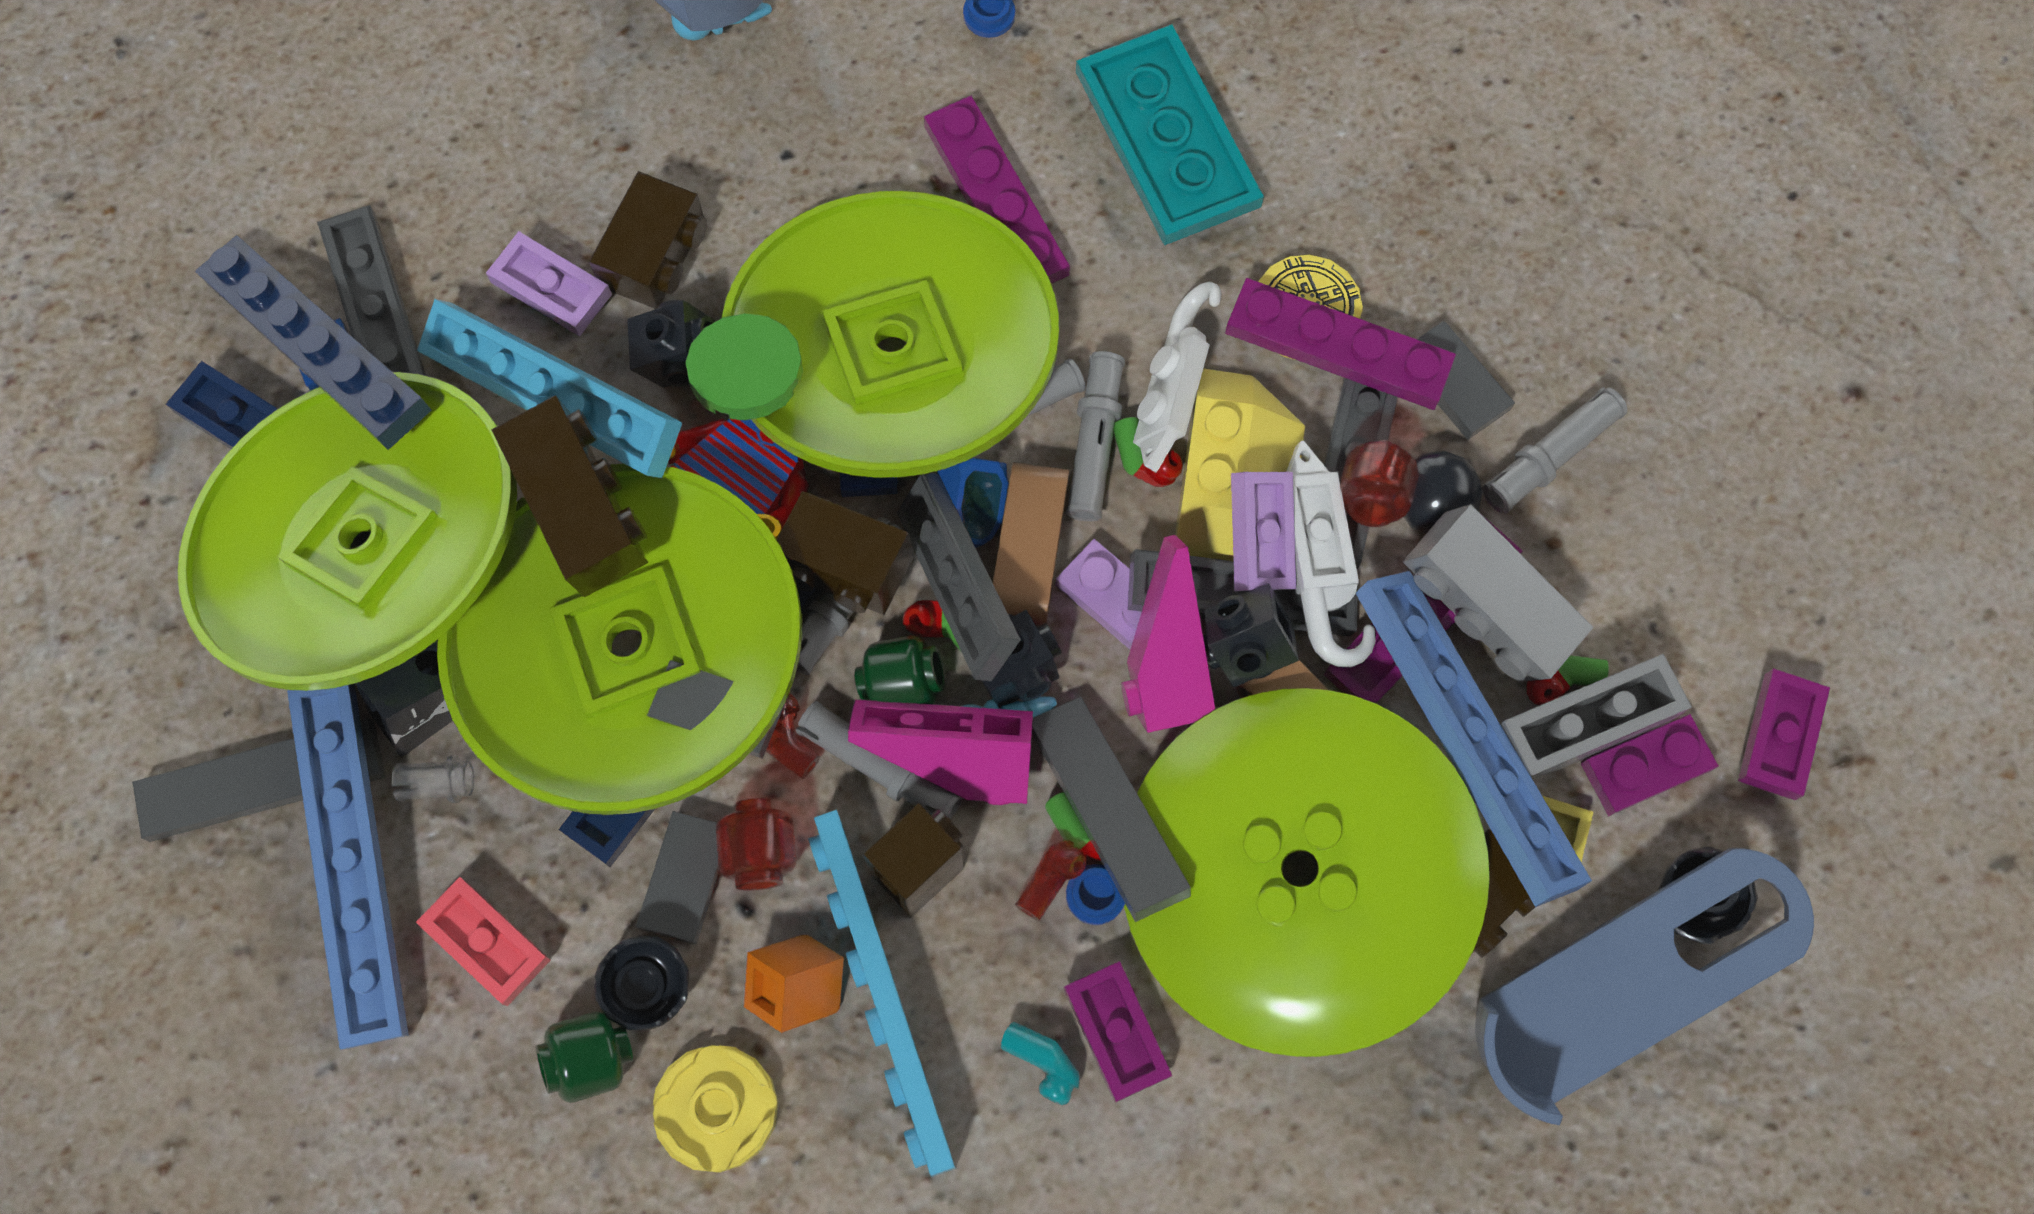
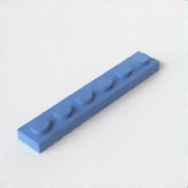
(1473, 738)
(347, 866)

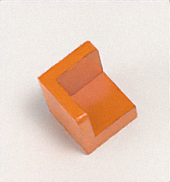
(793, 982)

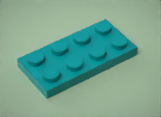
(1169, 134)

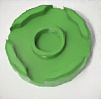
(744, 366)

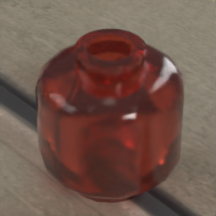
(1378, 483)
(756, 845)

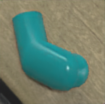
(1048, 1056)

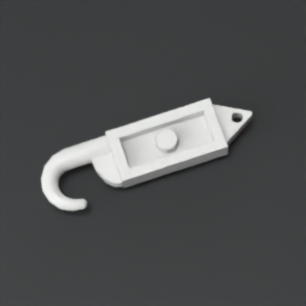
(1174, 379)
(1324, 556)

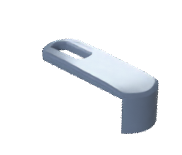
(1629, 985)

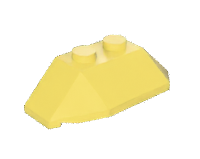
(1231, 430)

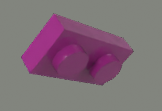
(1784, 734)
(1649, 765)
(1117, 1032)

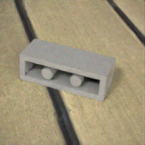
(1497, 595)
(1596, 717)

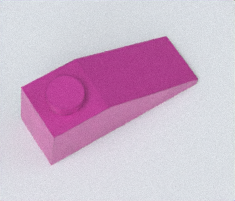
(1168, 652)
(959, 748)

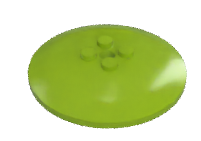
(912, 269)
(273, 530)
(568, 718)
(1393, 886)

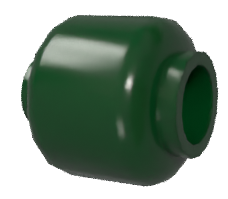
(900, 671)
(583, 1057)

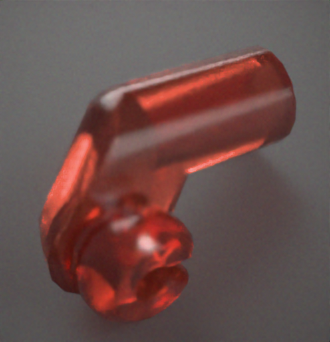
(786, 747)
(1059, 863)

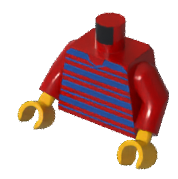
(746, 465)

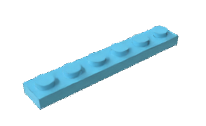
(530, 375)
(887, 1020)

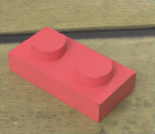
(483, 941)

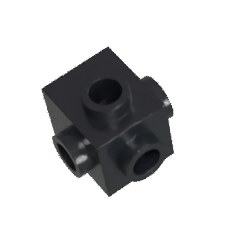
(662, 341)
(1249, 635)
(1030, 665)

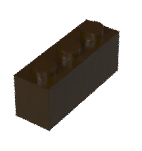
(572, 495)

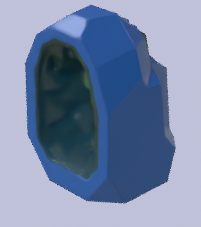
(979, 495)

